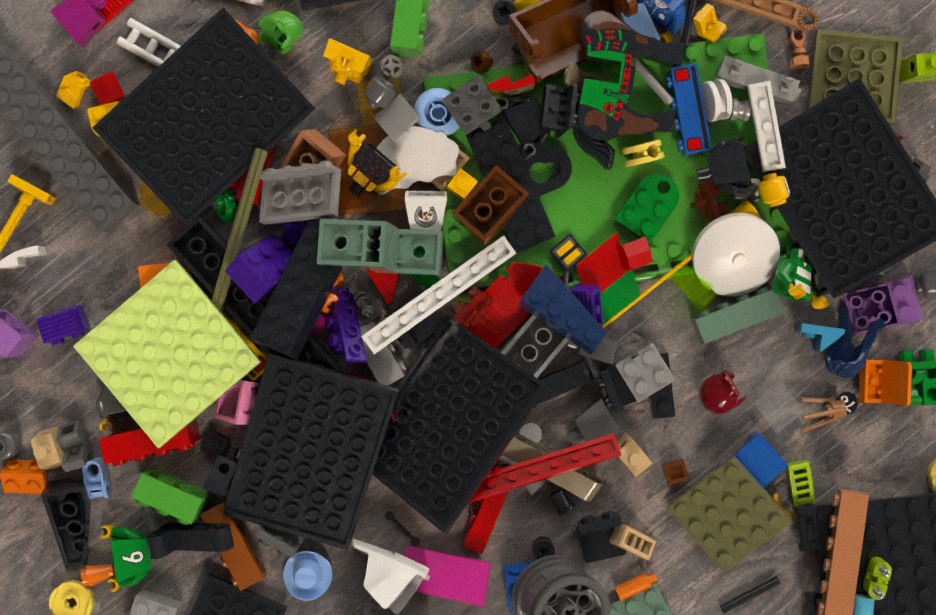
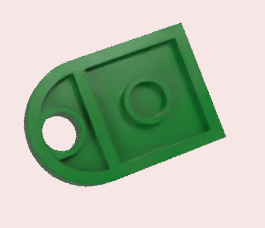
(648, 208)

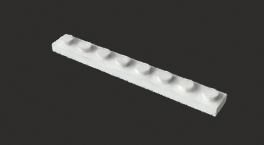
(438, 295)

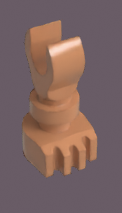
(800, 60)

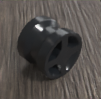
(502, 17)

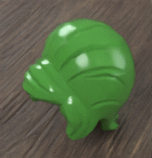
(280, 30)

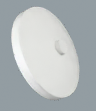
(736, 254)

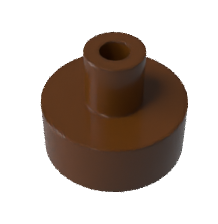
(481, 61)

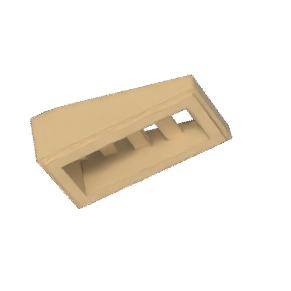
(621, 536)

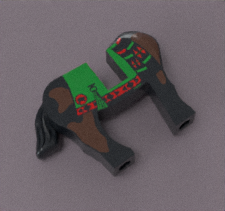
(603, 105)

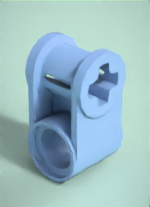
(97, 483)

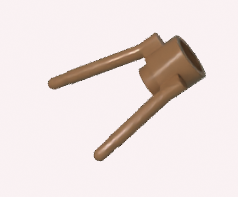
(833, 410)

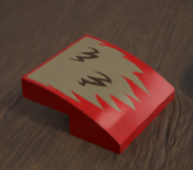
(505, 88)

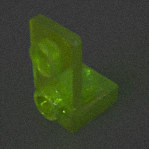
(693, 287)

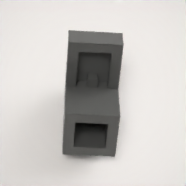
(75, 444)

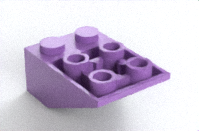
(891, 301)

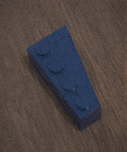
(561, 310)

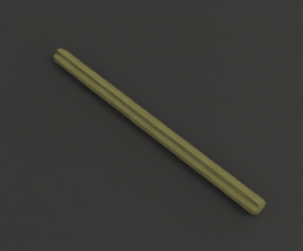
(239, 226)

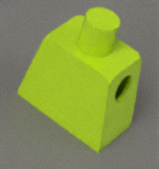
(923, 65)

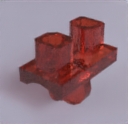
(707, 201)
(474, 310)

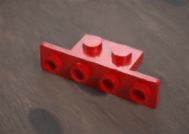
(483, 521)

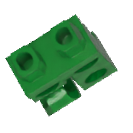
(923, 375)

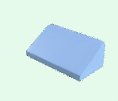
(641, 22)

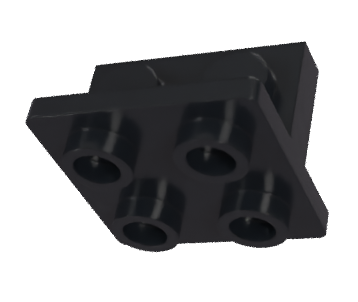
(559, 108)

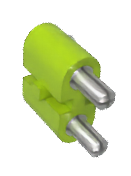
(877, 577)

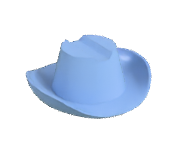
(434, 112)
(307, 575)

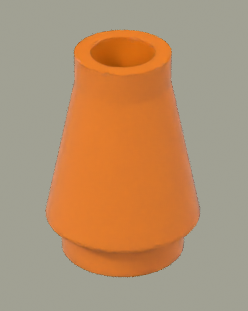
(96, 573)

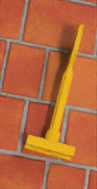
(26, 199)

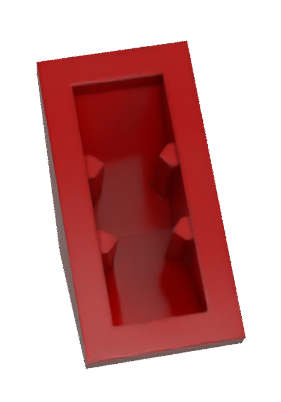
(385, 283)

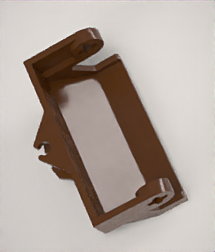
(550, 32)

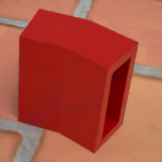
(107, 88)
(635, 254)

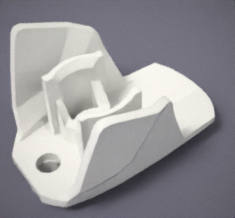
(391, 576)

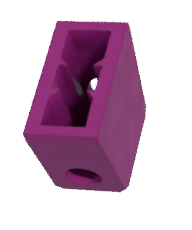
(80, 18)

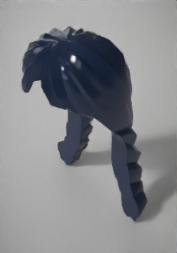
(843, 357)

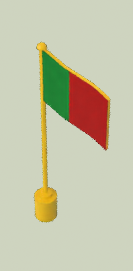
(618, 285)

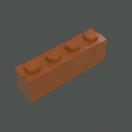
(242, 558)

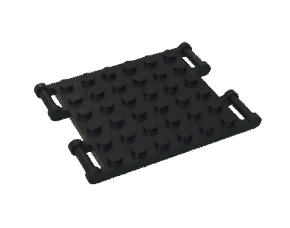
(897, 531)

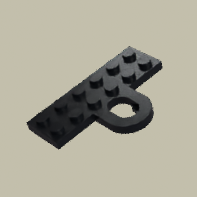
(498, 147)

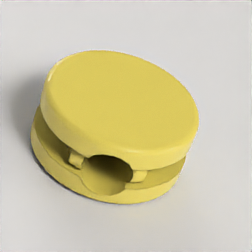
(643, 152)

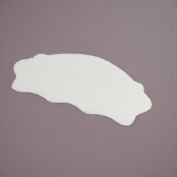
(421, 155)

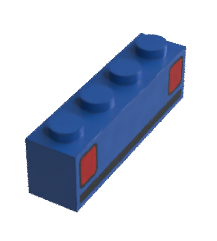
(689, 110)

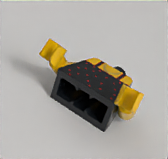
(370, 167)

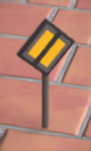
(568, 254)

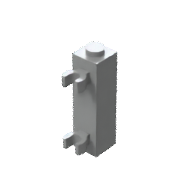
(740, 74)

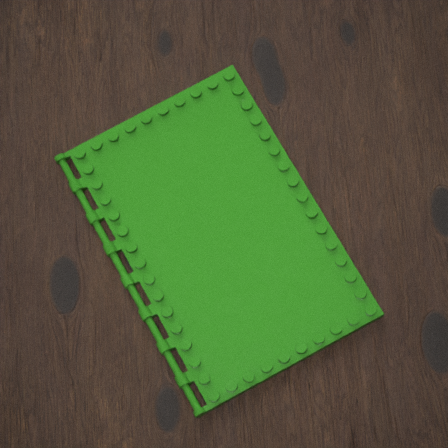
(596, 195)

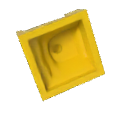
(347, 62)

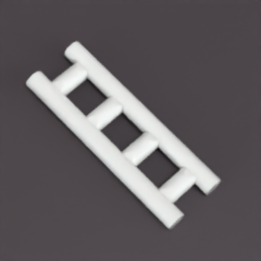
(156, 38)

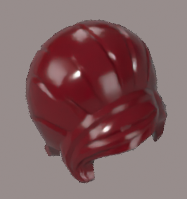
(719, 393)

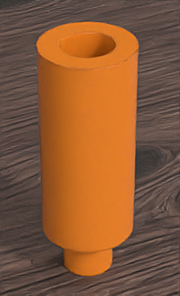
(635, 585)

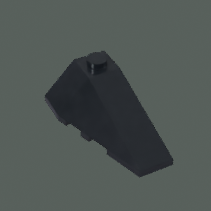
(69, 515)

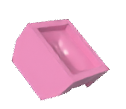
(237, 403)

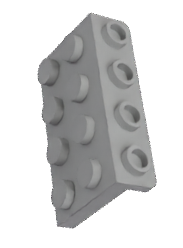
(300, 193)

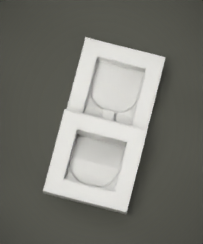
(18, 258)

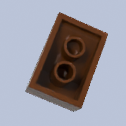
(490, 206)

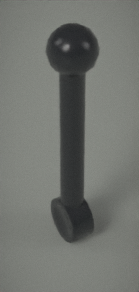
(414, 540)

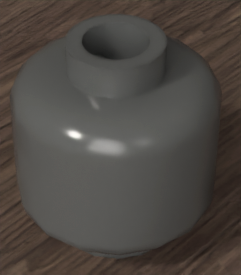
(379, 92)
(927, 284)
(9, 444)

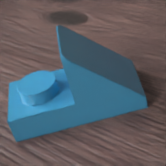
(824, 335)

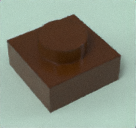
(675, 472)

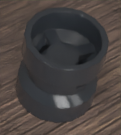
(543, 544)

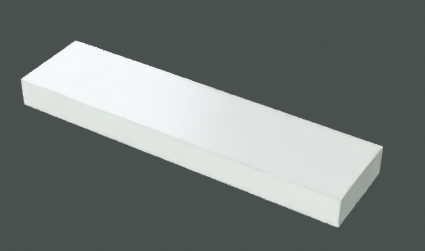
(766, 126)

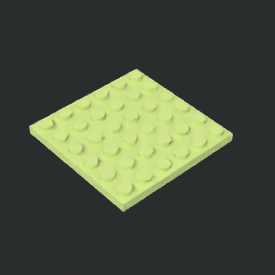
(167, 353)

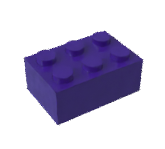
(260, 267)

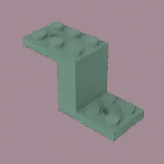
(379, 247)

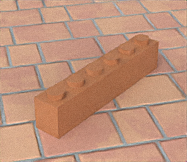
(844, 553)

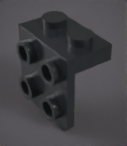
(421, 330)
(615, 388)
(595, 536)

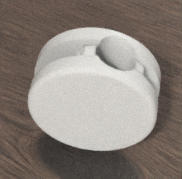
(717, 100)

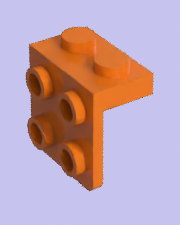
(885, 382)

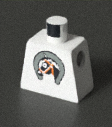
(425, 209)

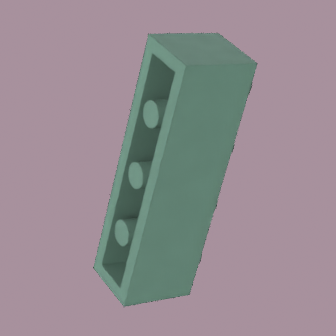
(738, 315)

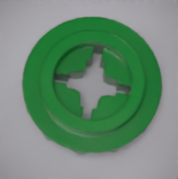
(226, 207)

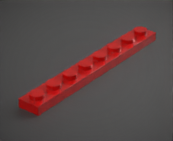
(548, 466)

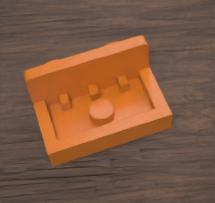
(23, 477)

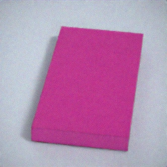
(452, 575)

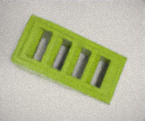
(797, 465)

